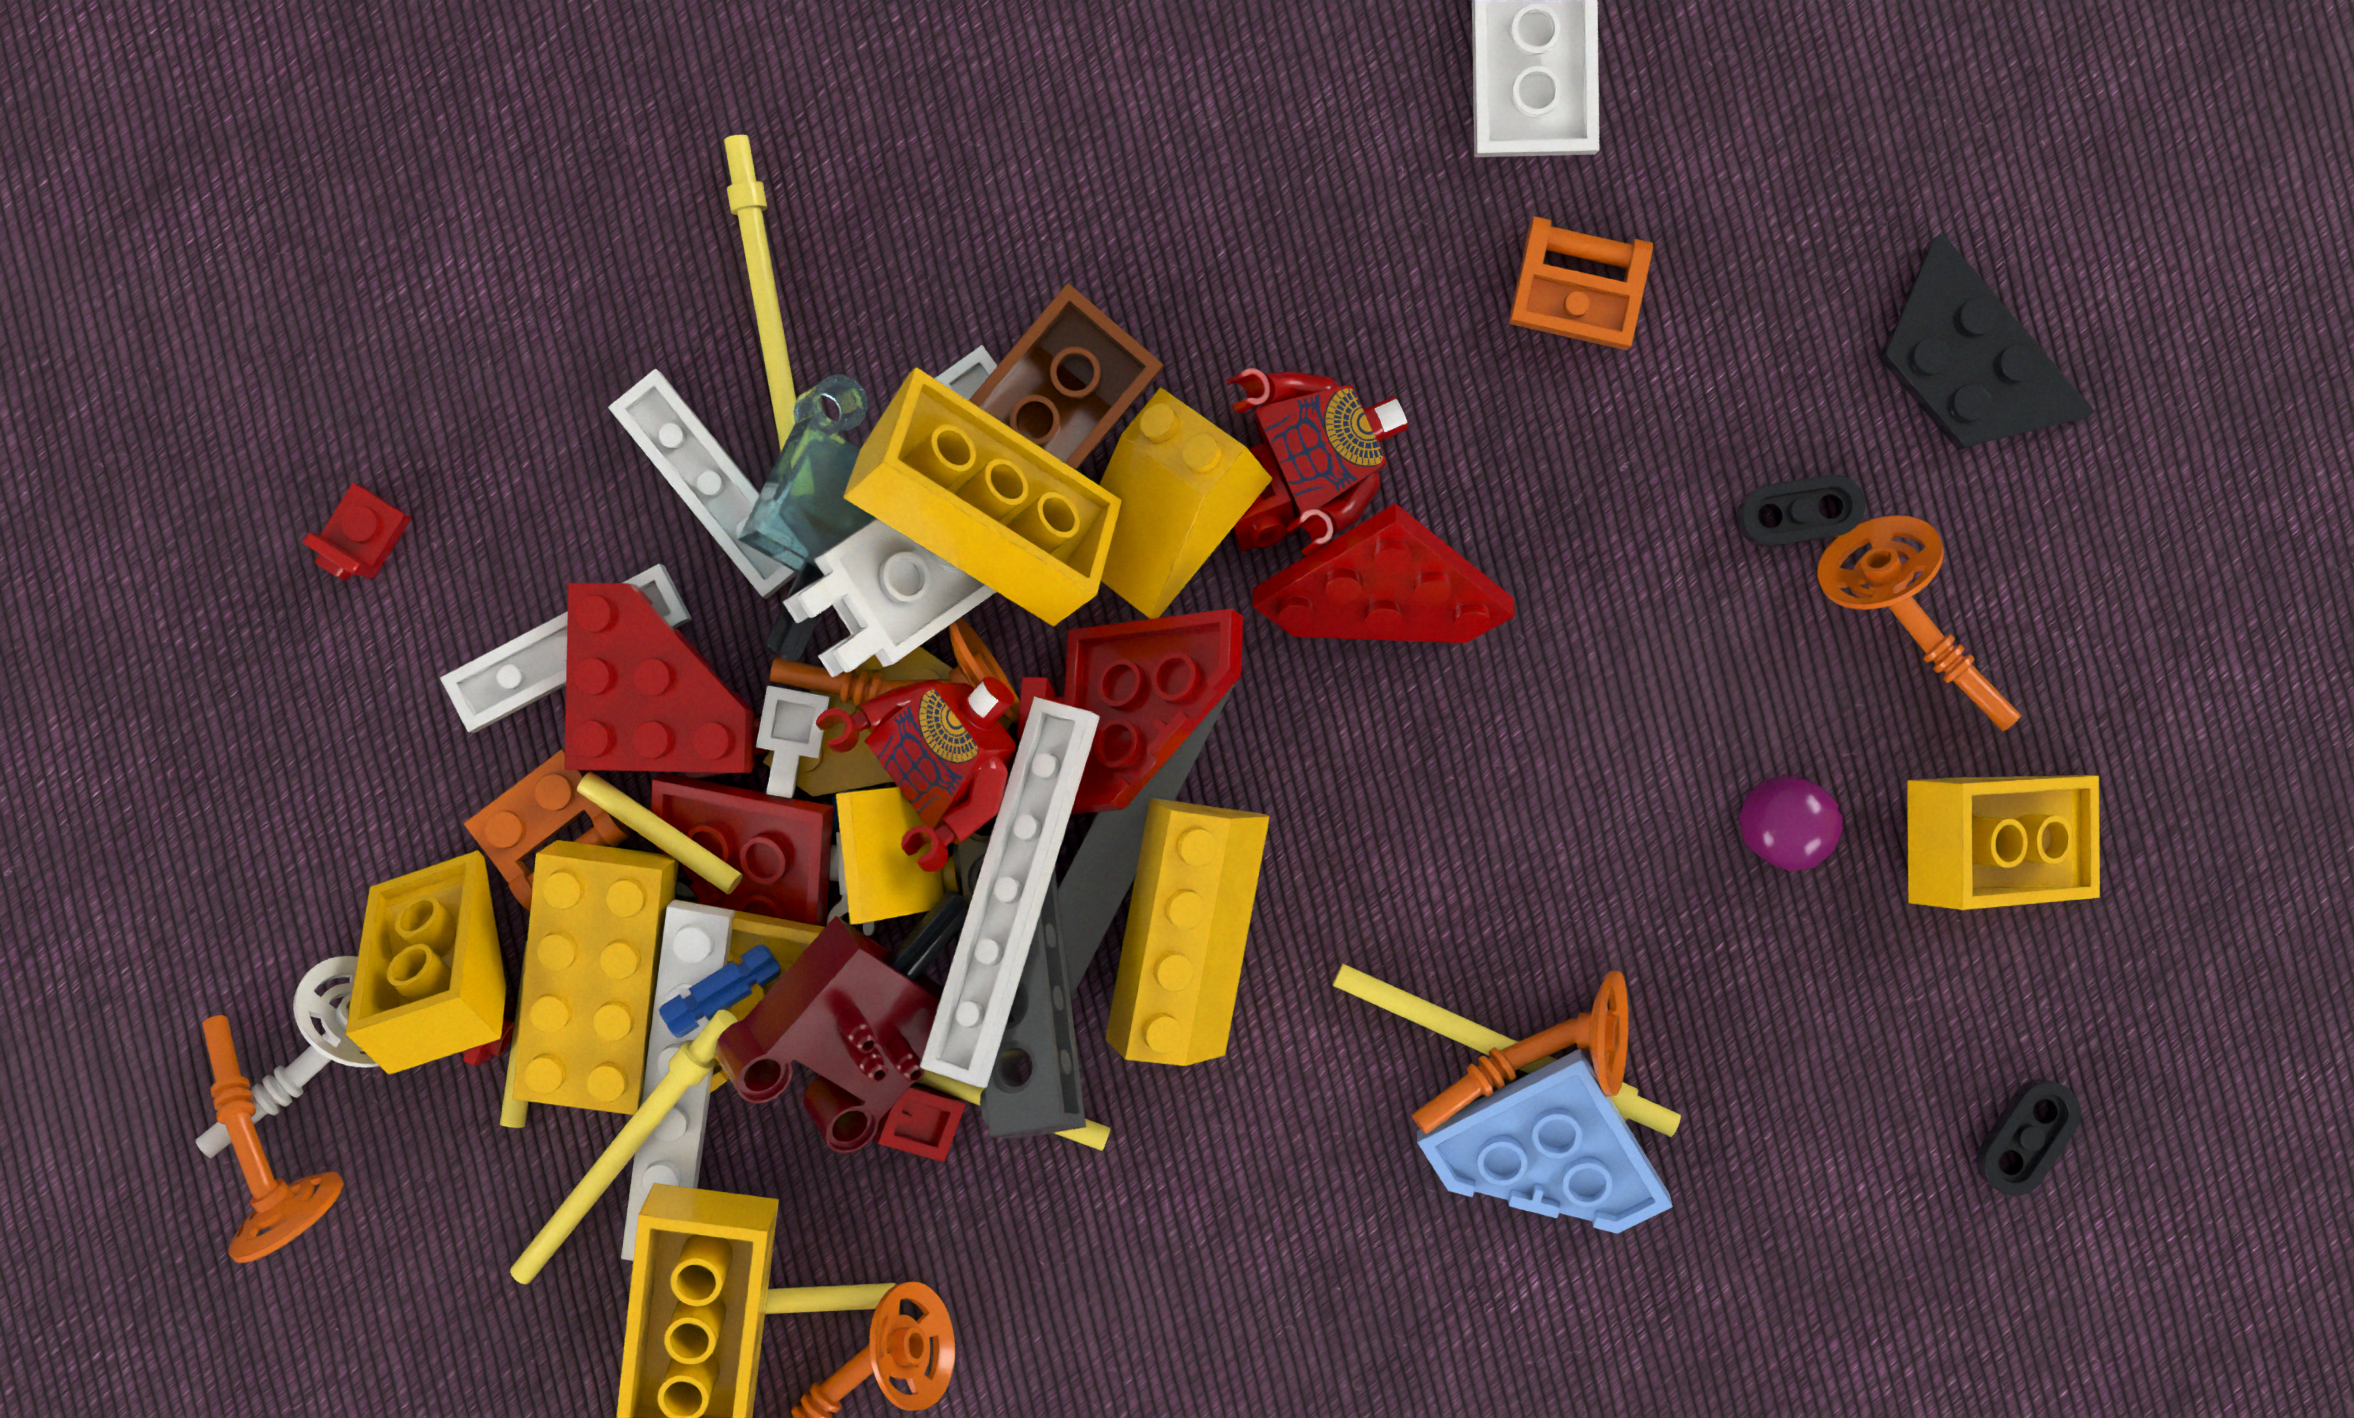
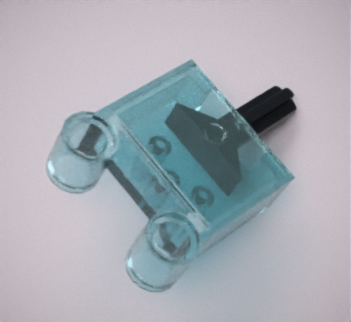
(803, 500)

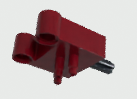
(850, 1018)

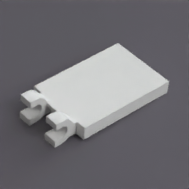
(1535, 77)
(886, 594)

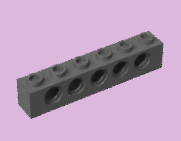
(1045, 1030)

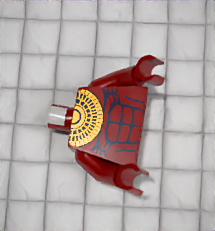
(1321, 445)
(941, 753)

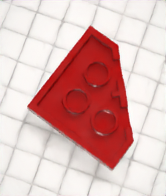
(1385, 584)
(1151, 691)
(644, 692)
(768, 838)

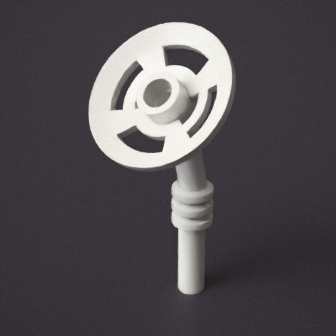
(330, 1046)

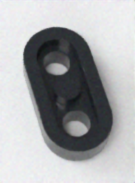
(1798, 510)
(2031, 1140)

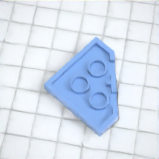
(1550, 1150)

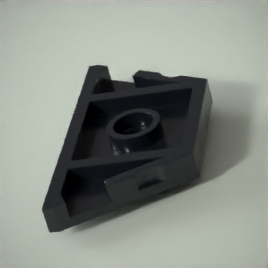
(1972, 357)

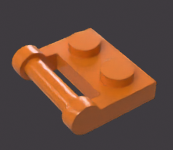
(1578, 302)
(532, 815)

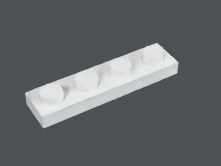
(698, 473)
(538, 660)

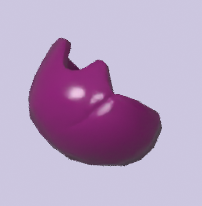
(1791, 822)

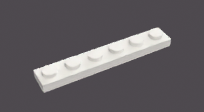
(1010, 892)
(692, 948)

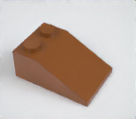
(1068, 379)

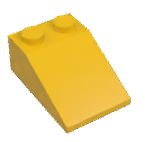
(1180, 497)
(2003, 840)
(878, 872)
(428, 967)

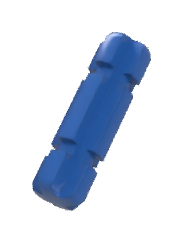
(720, 991)

